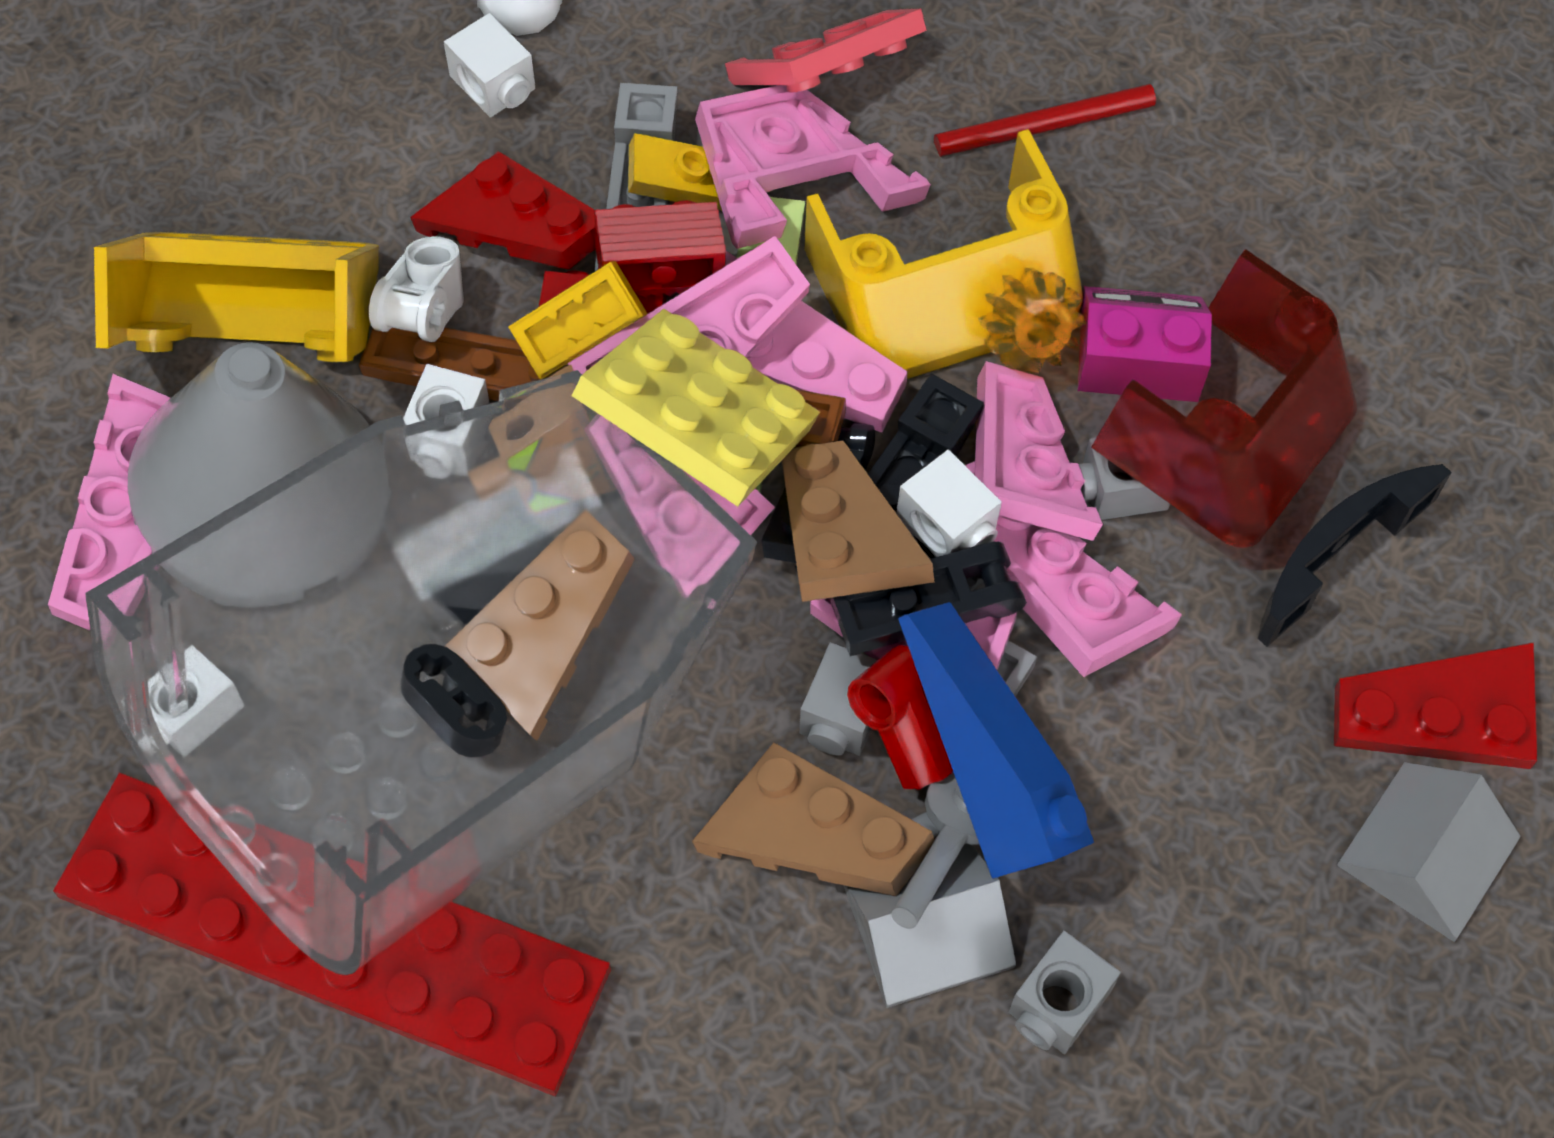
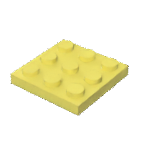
(697, 405)

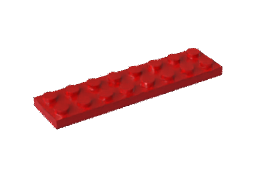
(447, 983)

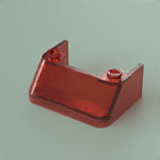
(1219, 461)

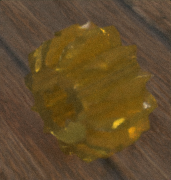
(1032, 320)

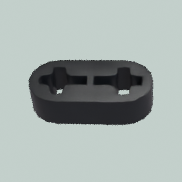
(458, 696)

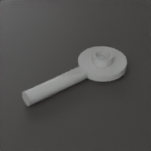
(950, 816)

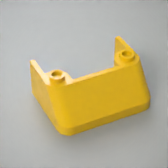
(234, 287)
(930, 308)

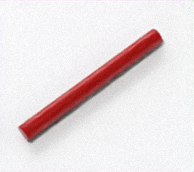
(1045, 119)

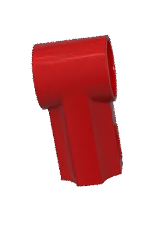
(895, 704)

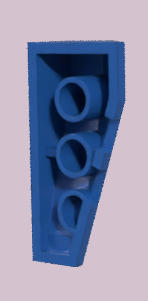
(1003, 766)

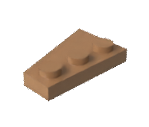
(845, 527)
(540, 621)
(815, 823)

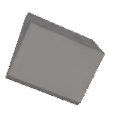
(1433, 845)
(954, 942)

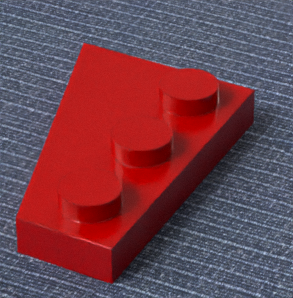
(514, 210)
(1445, 709)

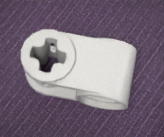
(419, 289)

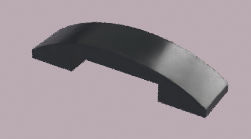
(932, 423)
(1390, 501)

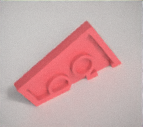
(843, 51)

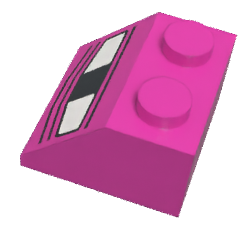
(1145, 338)

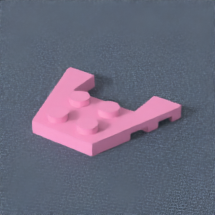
(782, 140)

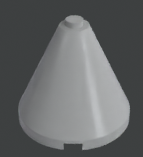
(229, 437)

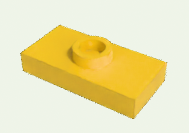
(669, 170)
(577, 320)

